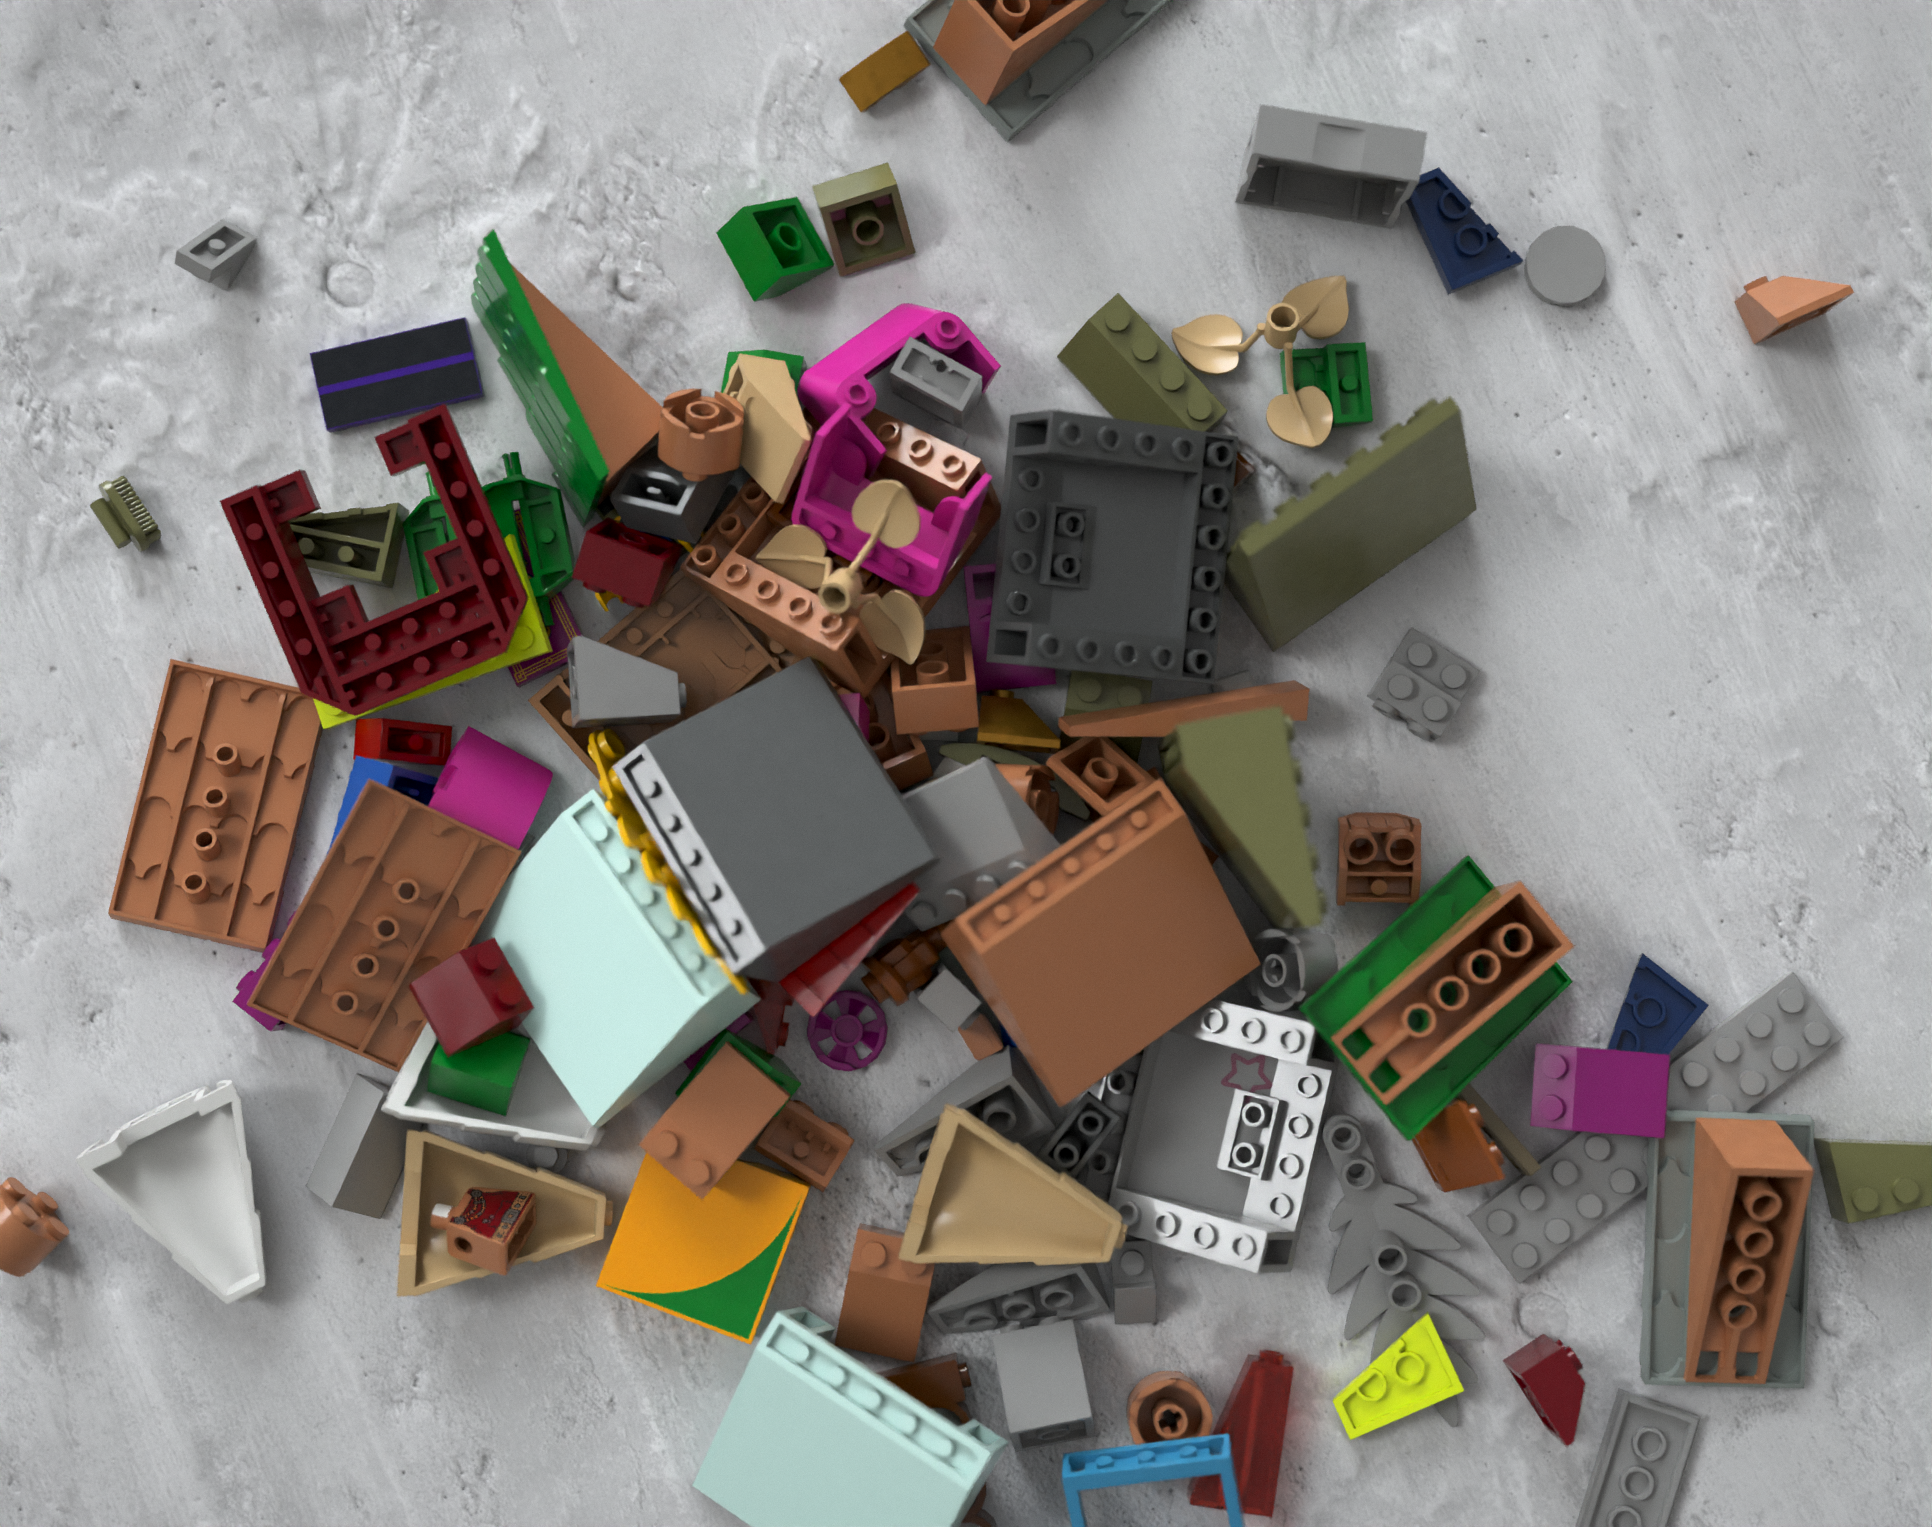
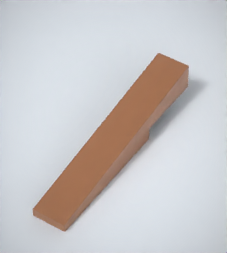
(1161, 717)

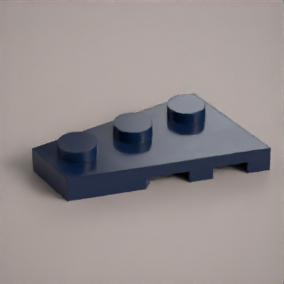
(1455, 235)
(1654, 1011)

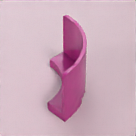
(491, 788)

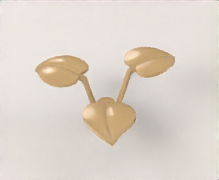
(1317, 308)
(800, 552)

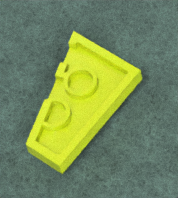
(1399, 1381)

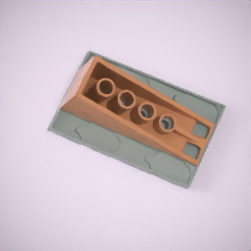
(1023, 53)
(1727, 1250)

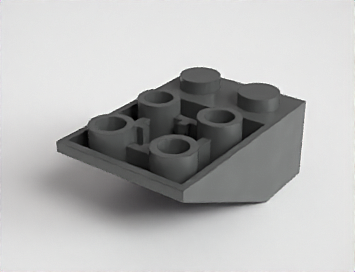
(663, 502)

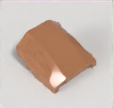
(1378, 858)

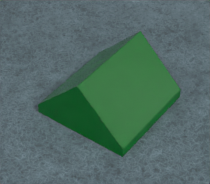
(482, 1074)

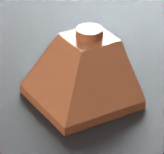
(1786, 303)
(1099, 773)

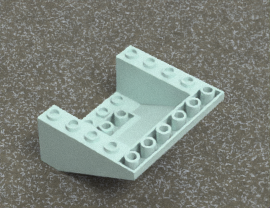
(606, 963)
(836, 1443)

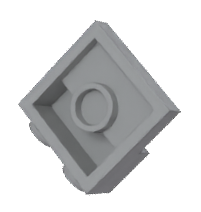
(1422, 685)

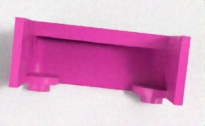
(846, 371)
(826, 504)

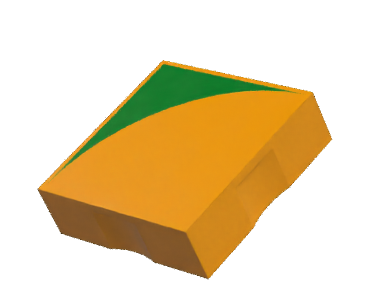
(707, 1255)

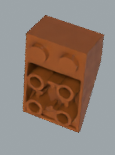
(1457, 1150)

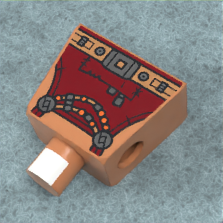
(487, 1226)

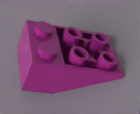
(990, 675)

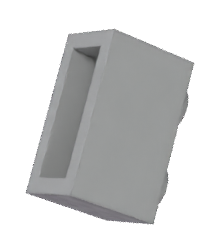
(949, 999)

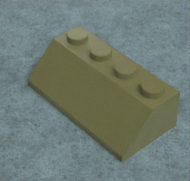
(1137, 372)

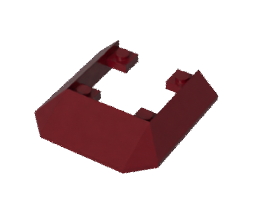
(328, 638)

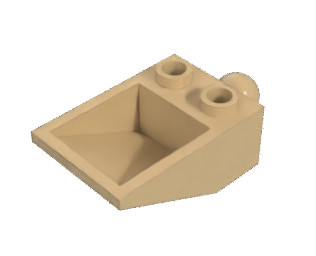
(774, 424)

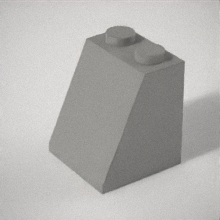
(619, 687)
(1043, 1384)

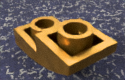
(884, 71)

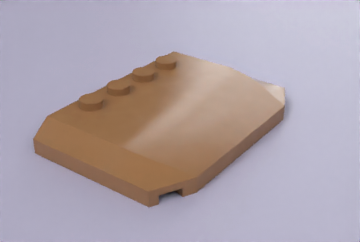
(686, 633)

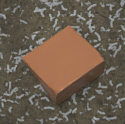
(981, 1038)

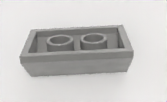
(362, 1152)

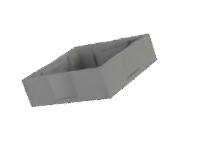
(1330, 166)

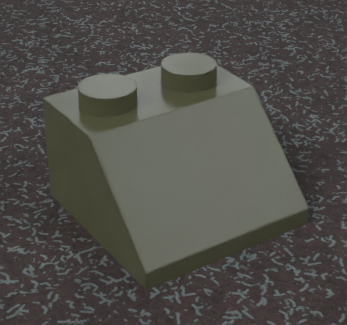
(864, 219)
(1105, 691)

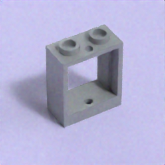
(945, 394)

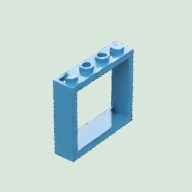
(1149, 1464)

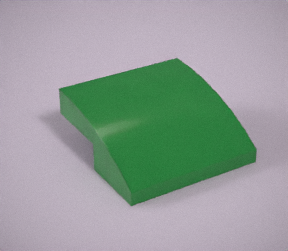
(1341, 374)

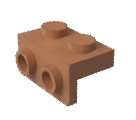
(805, 1144)

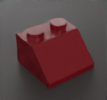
(626, 562)
(471, 997)
(1551, 1384)

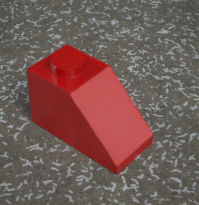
(402, 741)

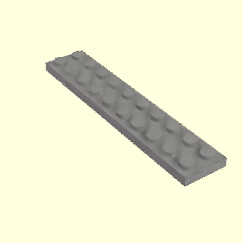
(1601, 1171)

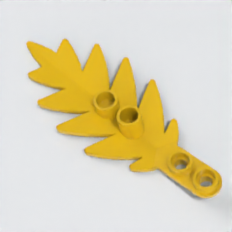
(607, 750)

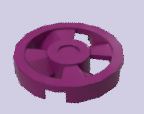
(848, 1031)

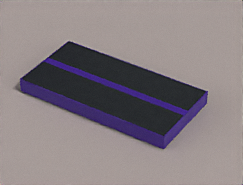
(397, 374)

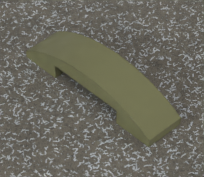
(970, 752)

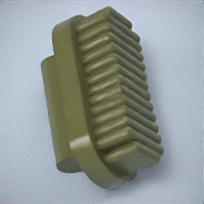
(125, 515)

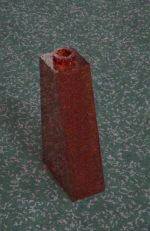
(1256, 1426)

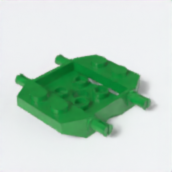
(543, 525)

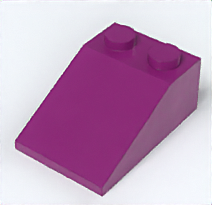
(1600, 1090)

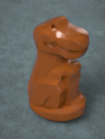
(903, 964)

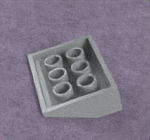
(981, 836)

